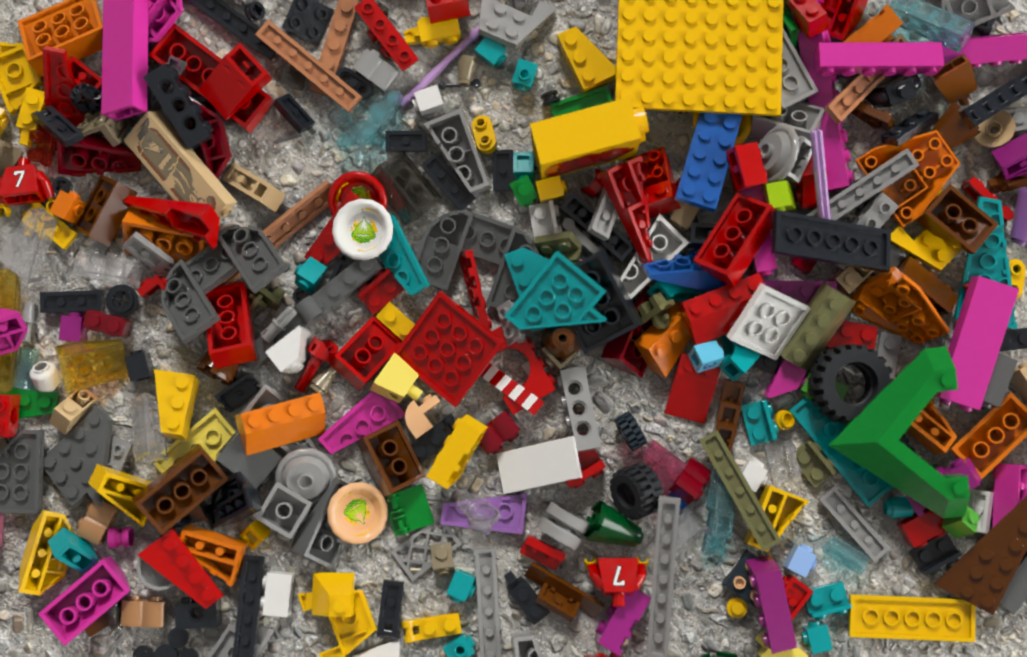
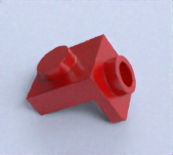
(151, 285)

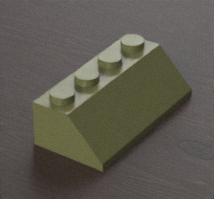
(826, 314)

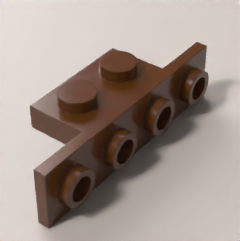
(560, 595)

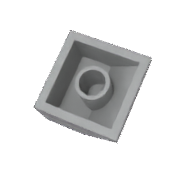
(284, 510)

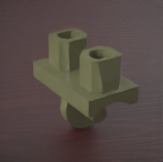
(266, 298)
(656, 314)

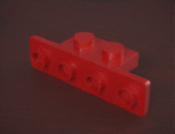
(386, 35)

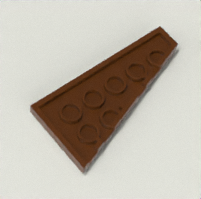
(991, 563)

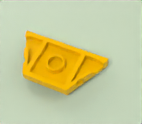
(15, 75)

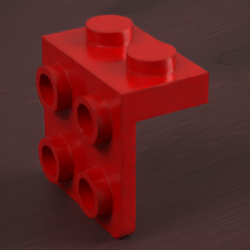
(590, 466)

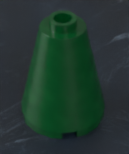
(612, 527)

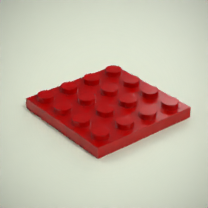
(449, 348)

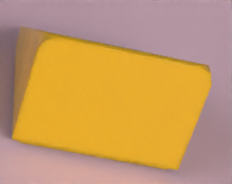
(255, 534)

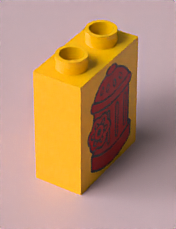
(588, 138)

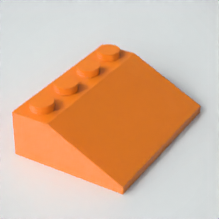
(66, 26)

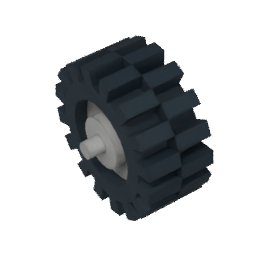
(630, 431)

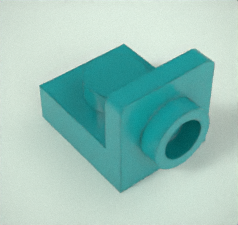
(523, 164)

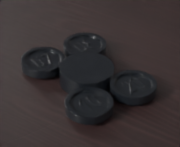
(176, 640)

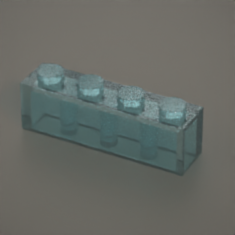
(933, 23)

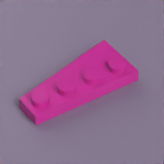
(363, 419)

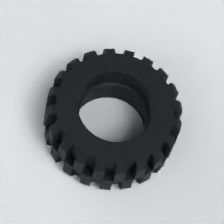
(825, 374)

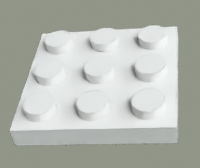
(768, 322)

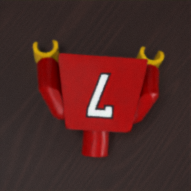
(24, 186)
(617, 577)

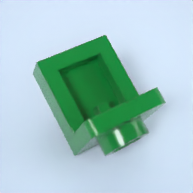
(523, 191)

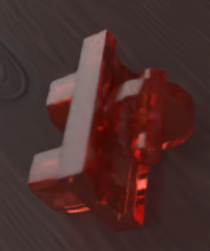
(45, 146)

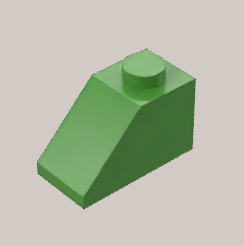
(962, 525)

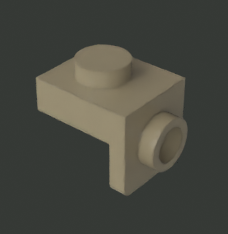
(442, 559)

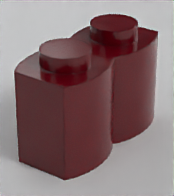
(107, 324)
(498, 431)
(691, 481)

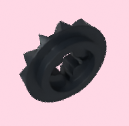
(89, 92)
(118, 292)

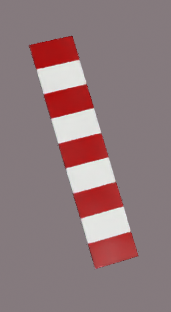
(512, 389)

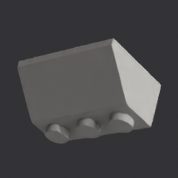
(801, 117)

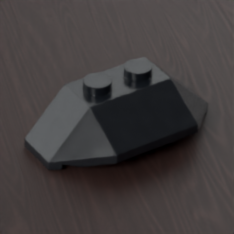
(233, 502)

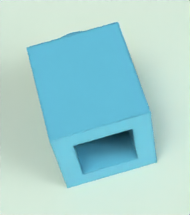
(706, 356)

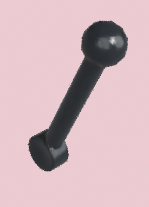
(476, 83)

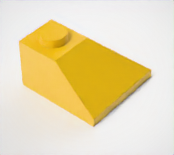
(333, 594)

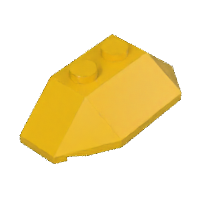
(38, 566)

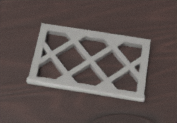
(409, 543)

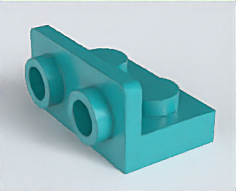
(758, 422)
(827, 600)

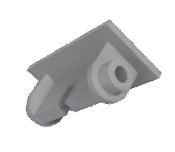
(510, 331)

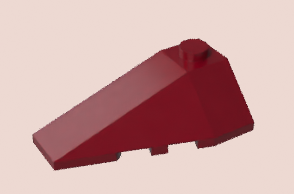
(96, 156)
(622, 351)

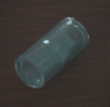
(25, 361)
(846, 554)

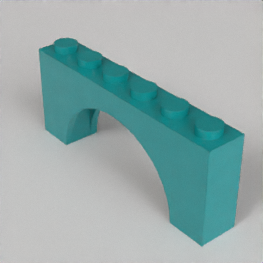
(737, 357)

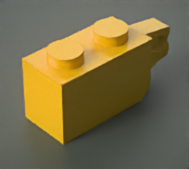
(433, 34)
(32, 101)

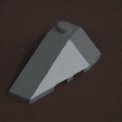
(315, 538)

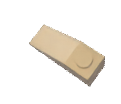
(254, 187)

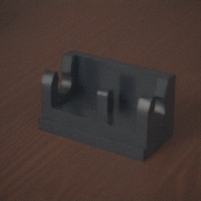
(238, 392)

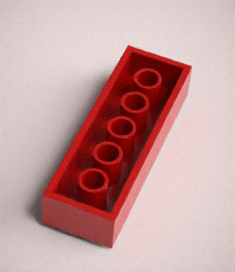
(199, 67)

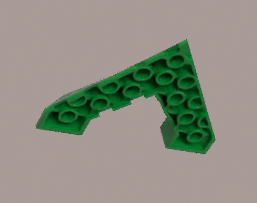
(875, 435)

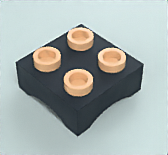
(739, 580)

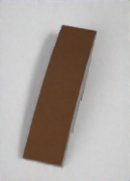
(729, 411)

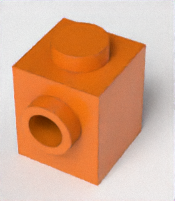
(68, 206)

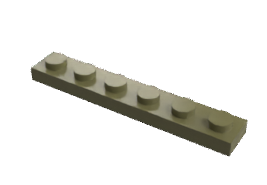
(740, 490)

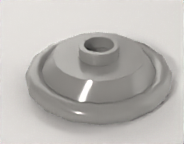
(779, 152)
(306, 473)

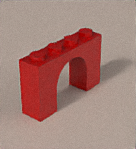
(538, 381)

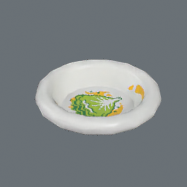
(362, 229)

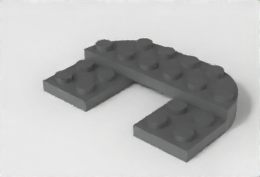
(466, 231)
(189, 282)

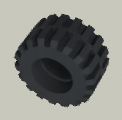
(636, 491)

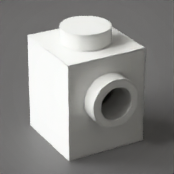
(428, 100)
(754, 473)

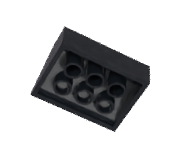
(613, 305)

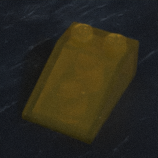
(90, 363)

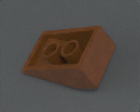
(957, 220)

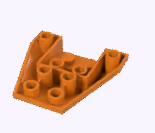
(922, 184)
(898, 306)

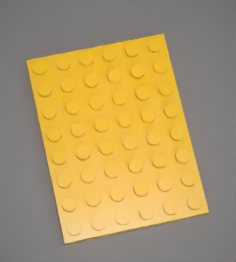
(700, 55)

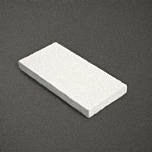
(539, 465)

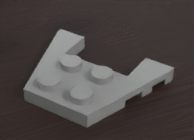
(509, 24)

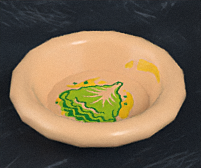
(357, 513)

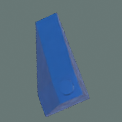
(682, 272)

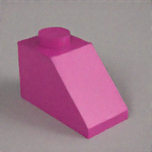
(787, 378)

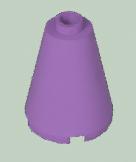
(1019, 226)

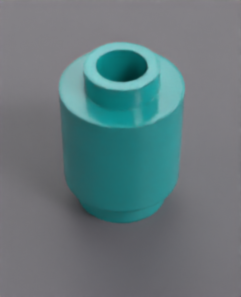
(897, 507)

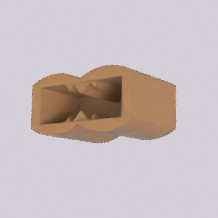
(97, 521)
(144, 612)

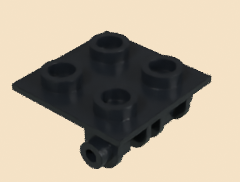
(307, 20)

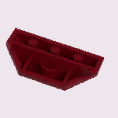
(215, 152)

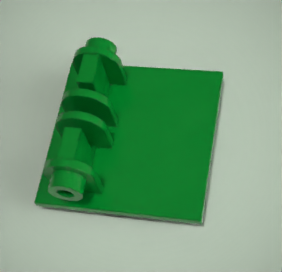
(409, 510)

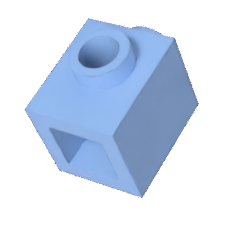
(801, 560)

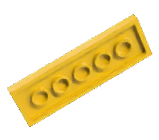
(911, 618)

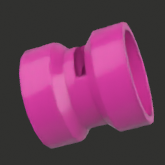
(118, 537)

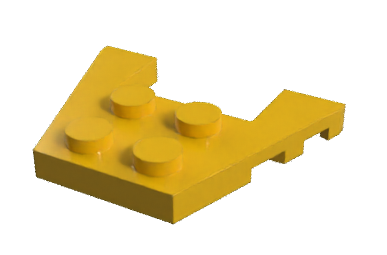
(925, 247)
(348, 630)

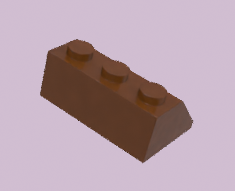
(104, 210)
(939, 294)
(391, 458)

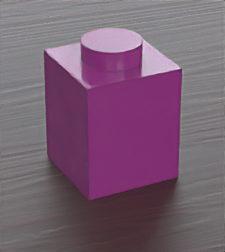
(72, 328)

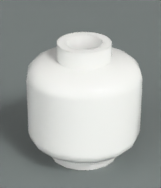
(45, 376)

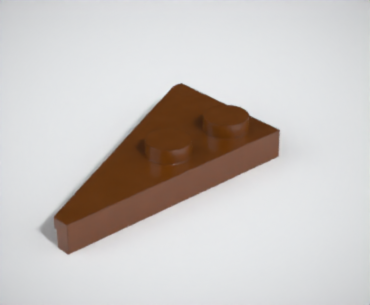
(873, 117)

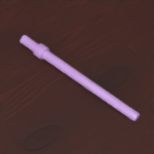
(472, 36)

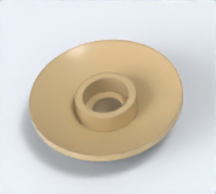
(1004, 123)

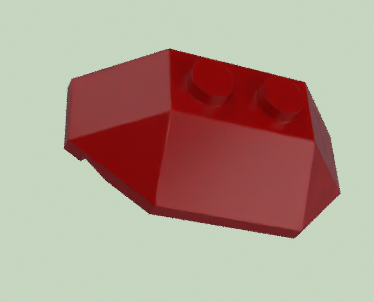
(843, 16)

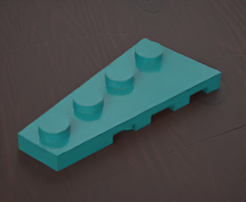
(403, 262)

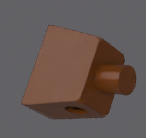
(956, 80)

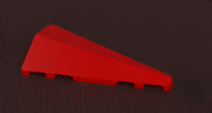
(627, 195)
(181, 216)

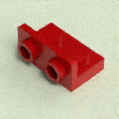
(380, 291)
(542, 552)
(796, 594)

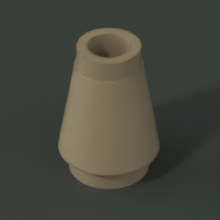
(466, 70)
(323, 381)

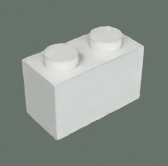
(278, 593)

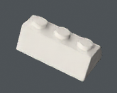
(291, 351)

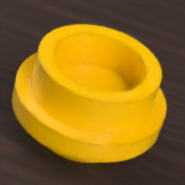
(784, 420)
(736, 607)

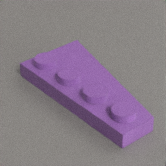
(511, 507)

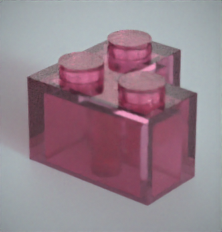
(666, 463)

